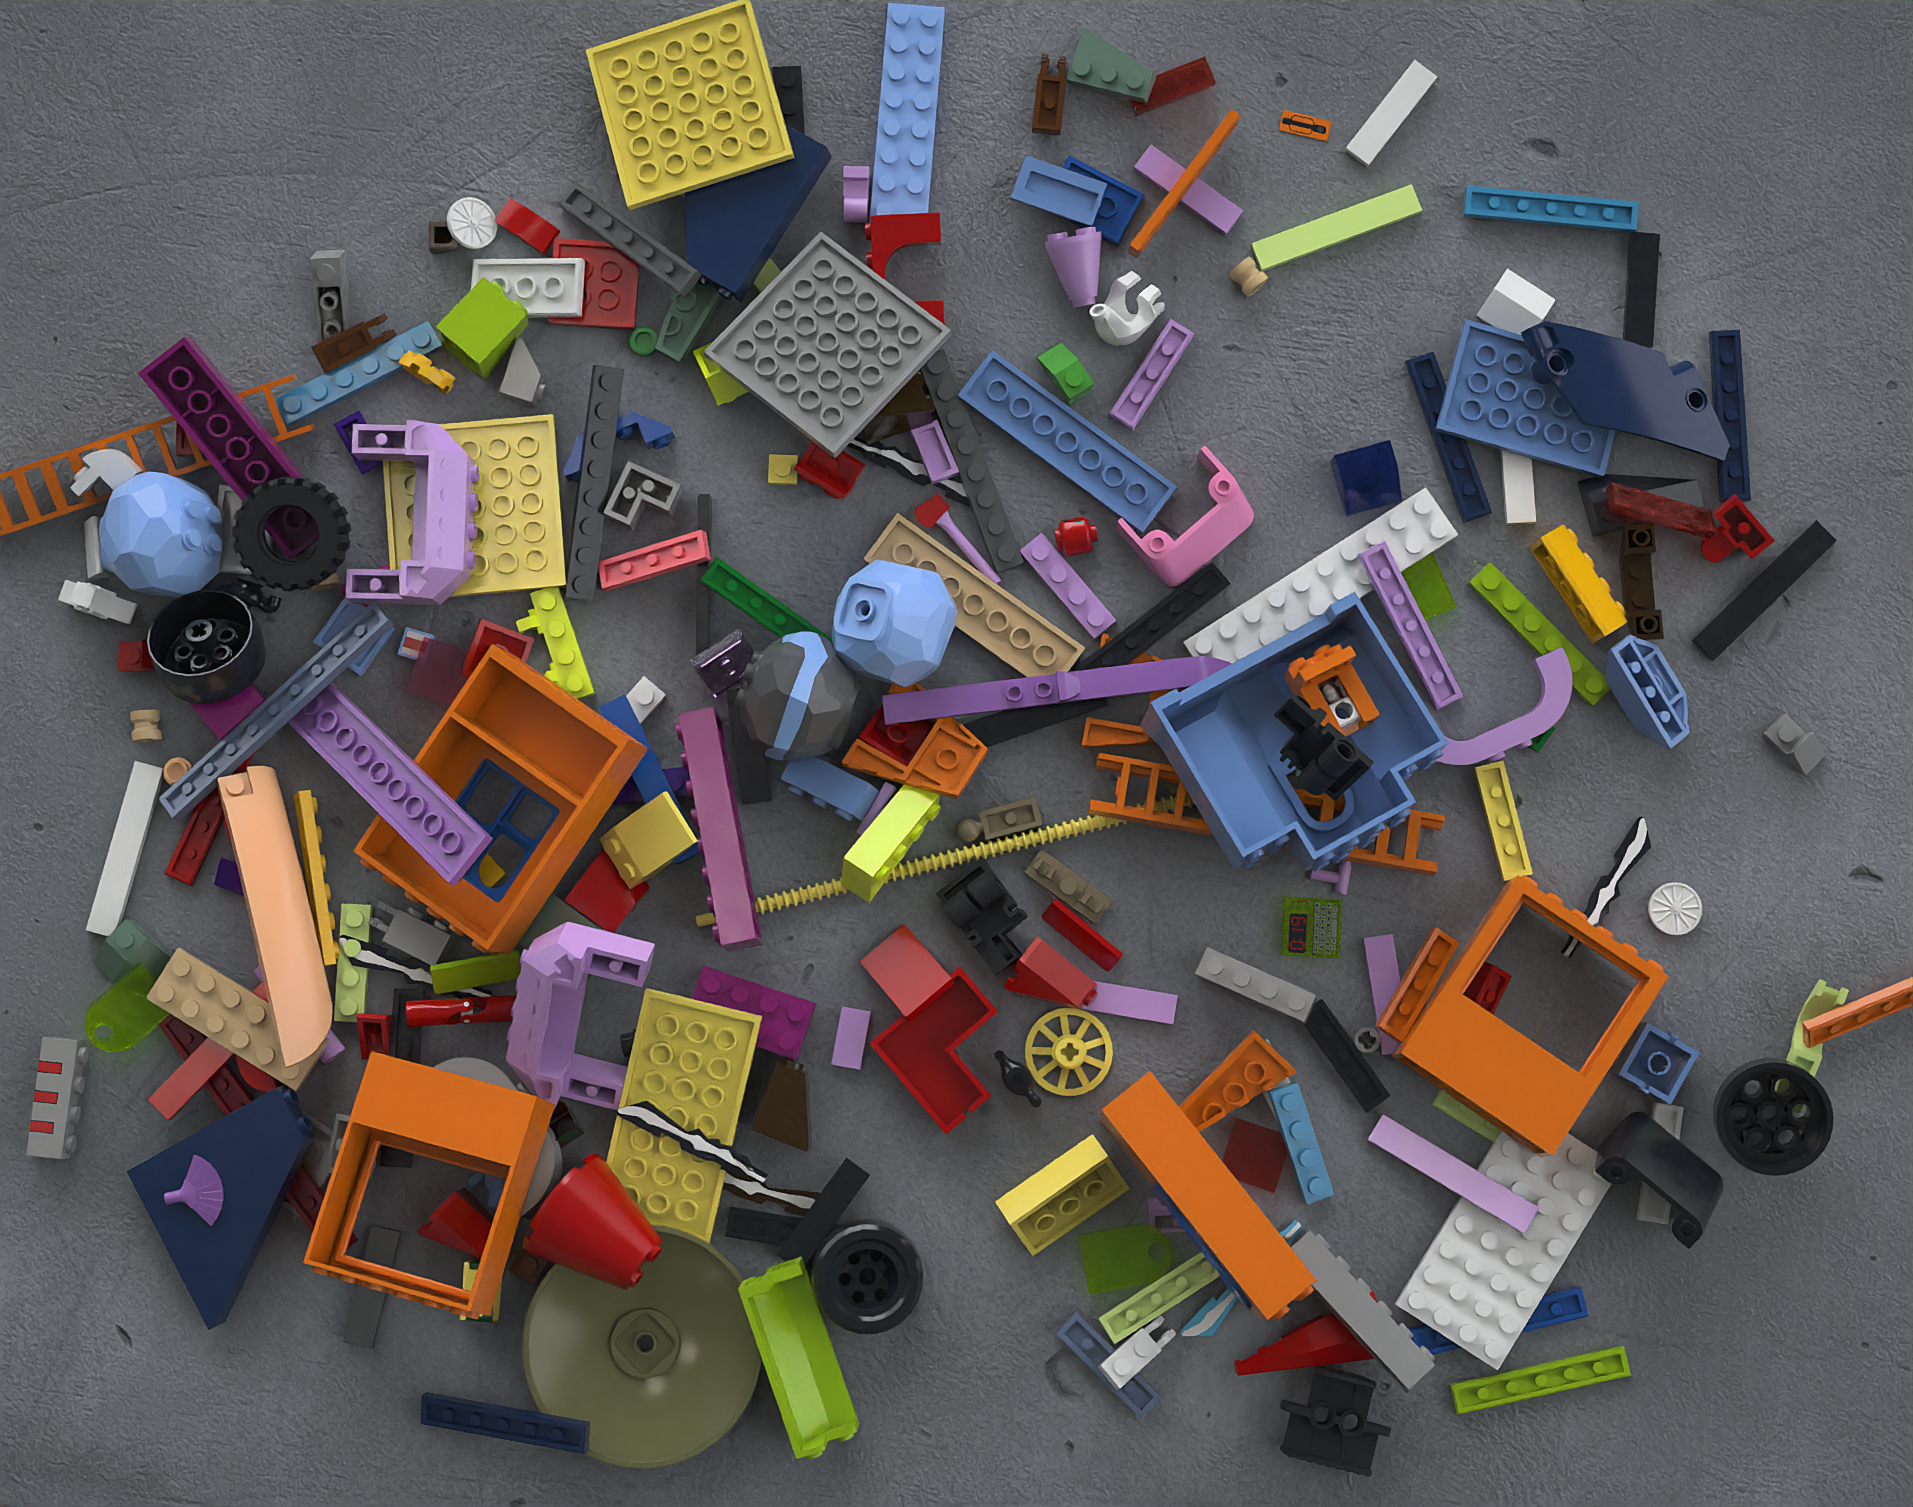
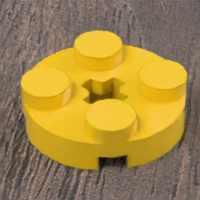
(420, 368)

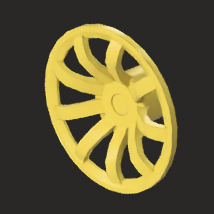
(1068, 1051)

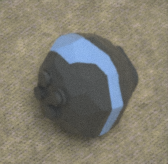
(797, 697)

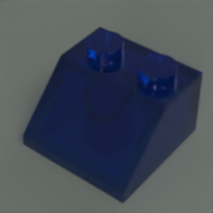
(1367, 478)

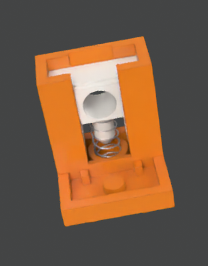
(1334, 667)

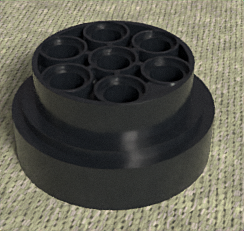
(1809, 1131)

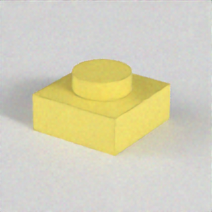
(782, 470)

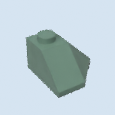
(129, 946)

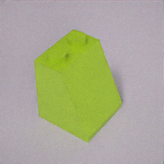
(483, 327)

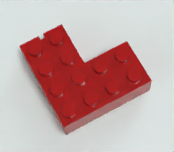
(924, 1052)

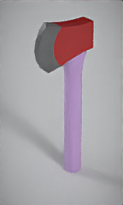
(936, 512)

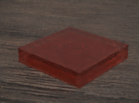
(1255, 1154)

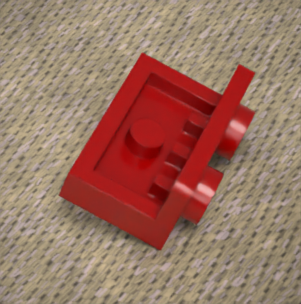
(833, 474)

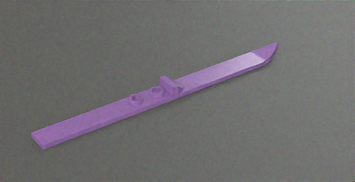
(1049, 689)

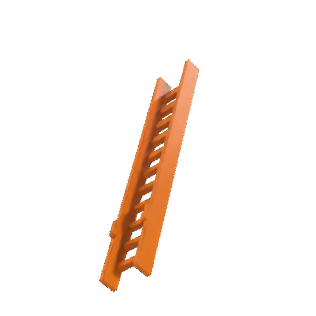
(76, 463)

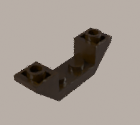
(1637, 581)

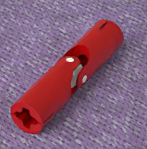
(456, 1011)

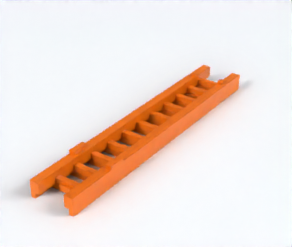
(1323, 802)

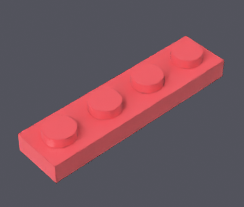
(654, 560)

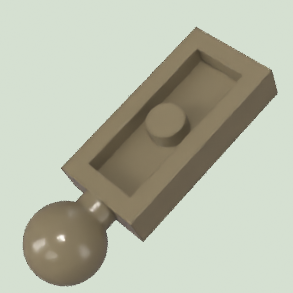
(1002, 821)

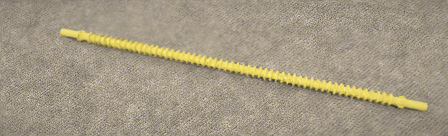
(952, 858)

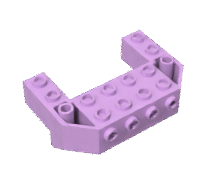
(441, 515)
(551, 1007)

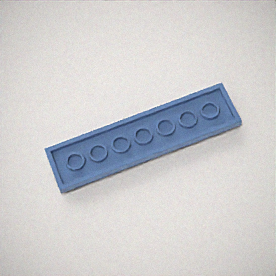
(1067, 442)

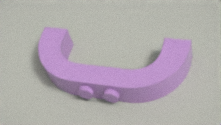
(1555, 695)

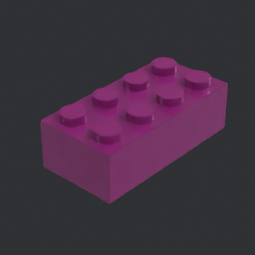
(784, 1015)

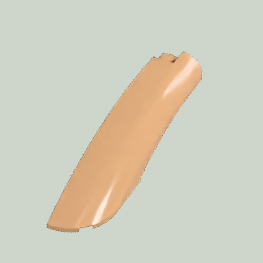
(278, 911)

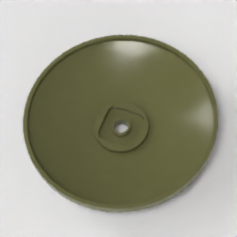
(655, 1402)

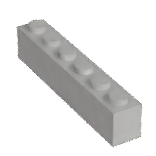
(1362, 1315)

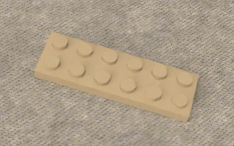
(226, 1015)

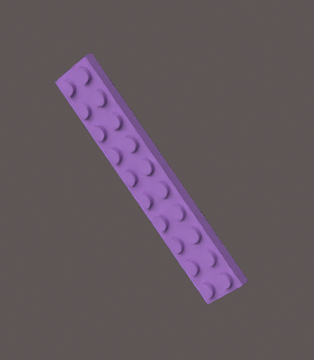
(391, 783)

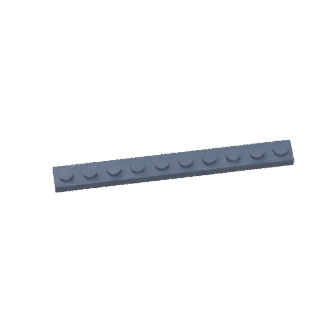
(276, 711)

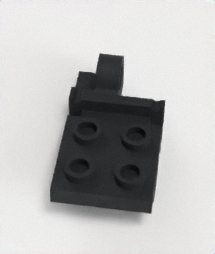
(1320, 752)
(984, 912)

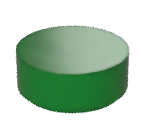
(643, 341)

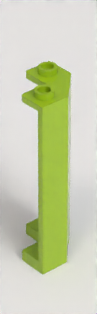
(799, 1358)

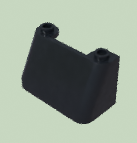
(1667, 1167)

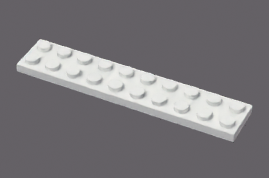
(1410, 533)

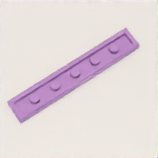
(1410, 625)
(1453, 1174)

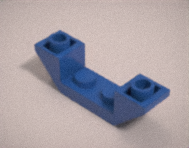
(653, 432)

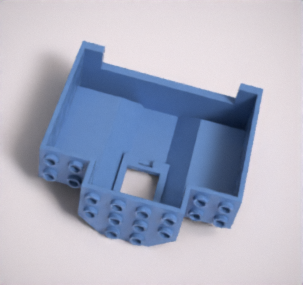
(1230, 743)

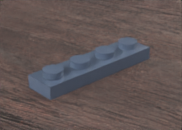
(1094, 1350)

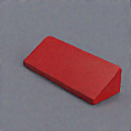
(1081, 935)
(1488, 986)

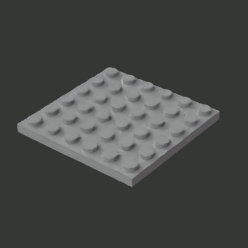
(827, 344)

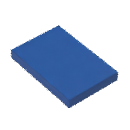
(1117, 205)

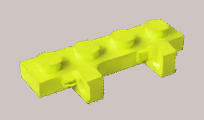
(553, 621)

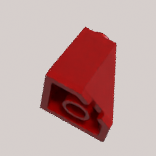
(1051, 978)
(460, 1223)

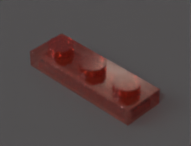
(1176, 85)

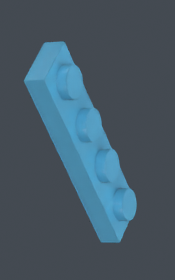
(1300, 1143)

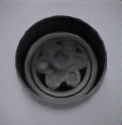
(198, 625)
(870, 1314)

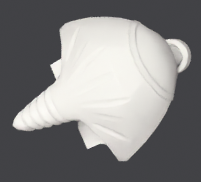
(1114, 321)

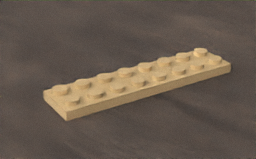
(984, 608)

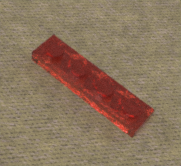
(1660, 510)

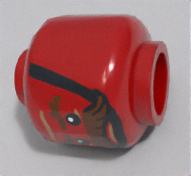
(1075, 536)

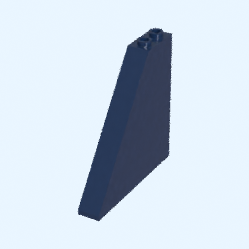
(743, 218)
(257, 1160)

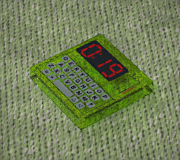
(1311, 927)

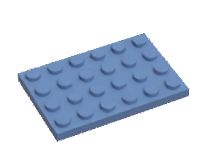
(1502, 406)

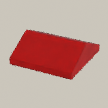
(490, 633)
(895, 740)

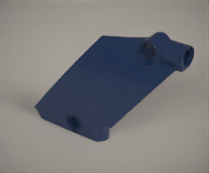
(1626, 387)

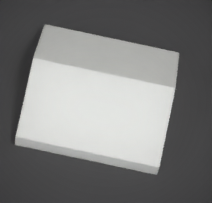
(1515, 304)

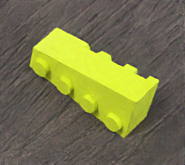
(887, 840)

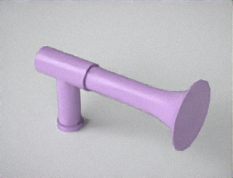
(1340, 878)

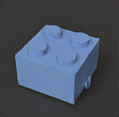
(1655, 1062)

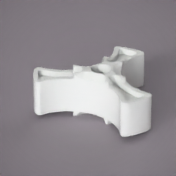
(97, 601)

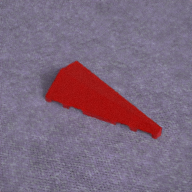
(1311, 1344)

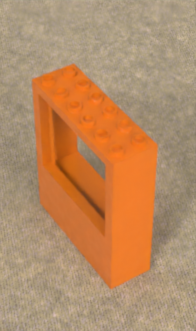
(1494, 1065)
(442, 1120)

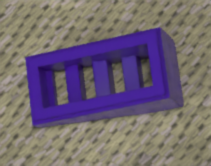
(346, 422)

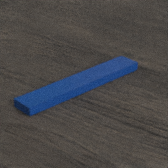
(648, 773)
(1551, 1310)

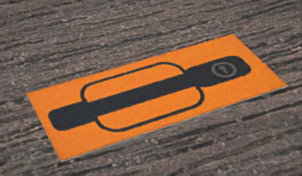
(1305, 125)

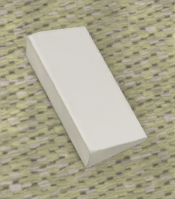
(92, 544)

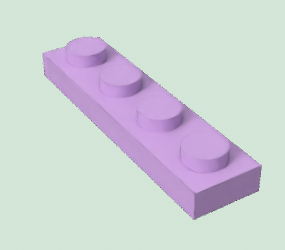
(1067, 586)

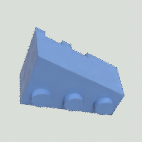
(830, 787)

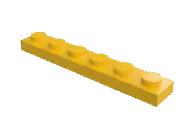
(314, 866)

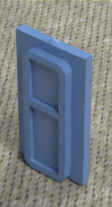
(1058, 191)

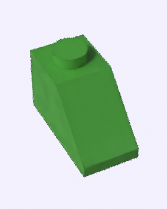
(1066, 373)

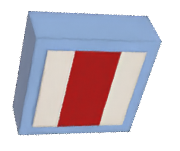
(412, 642)

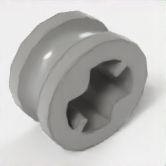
(1372, 1033)

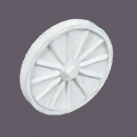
(471, 223)
(1675, 908)

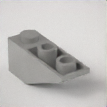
(330, 291)

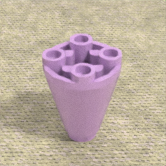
(1077, 263)

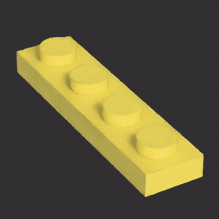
(1502, 820)

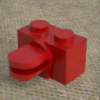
(1736, 530)

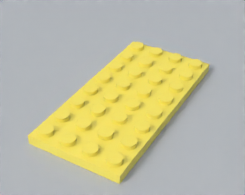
(695, 1069)

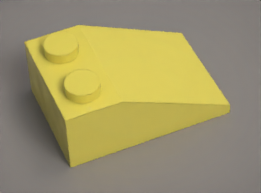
(648, 840)

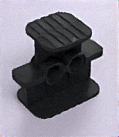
(1329, 1441)

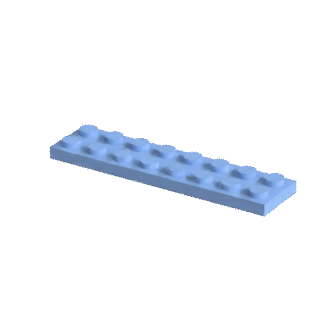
(907, 109)

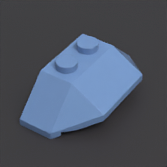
(1648, 691)

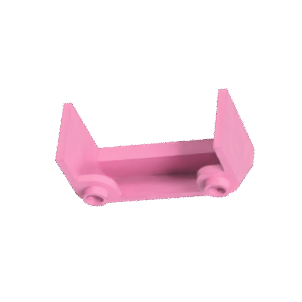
(1180, 559)

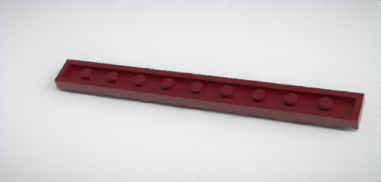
(231, 1095)

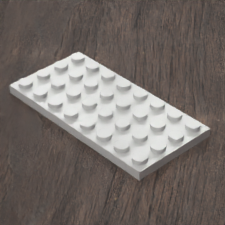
(1487, 1276)

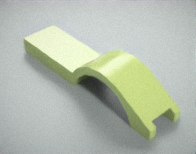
(1819, 1002)

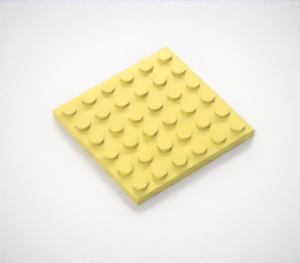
(689, 103)
(517, 510)

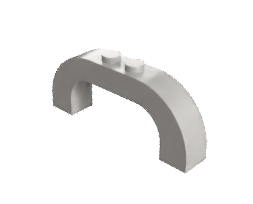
(549, 1164)

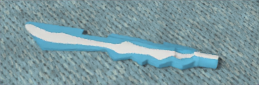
(1214, 1311)

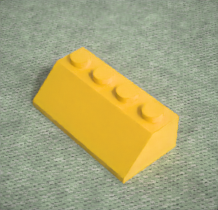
(1578, 583)

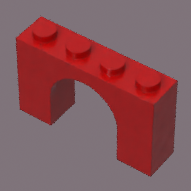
(899, 231)

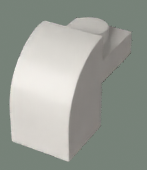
(107, 464)

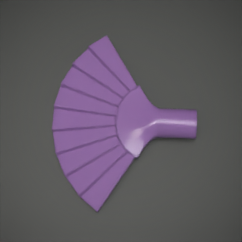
(200, 1190)

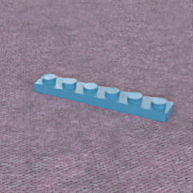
(1550, 209)
(356, 374)

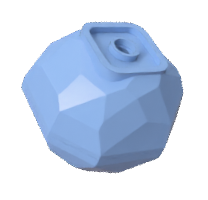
(161, 535)
(893, 622)

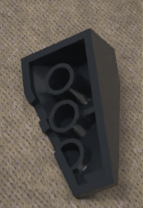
(1596, 503)

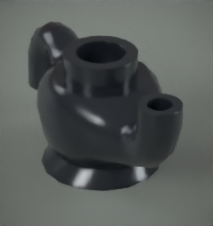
(251, 595)
(1017, 1078)

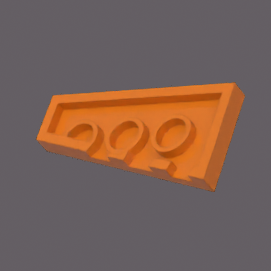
(1240, 1077)

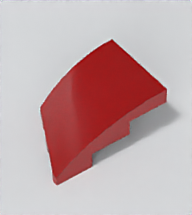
(605, 895)

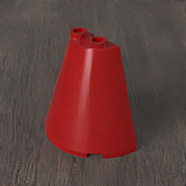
(594, 1227)

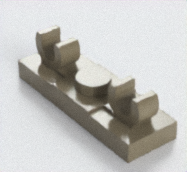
(1068, 886)

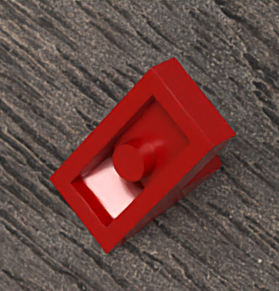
(134, 657)

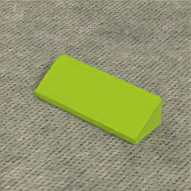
(475, 972)

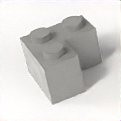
(636, 490)

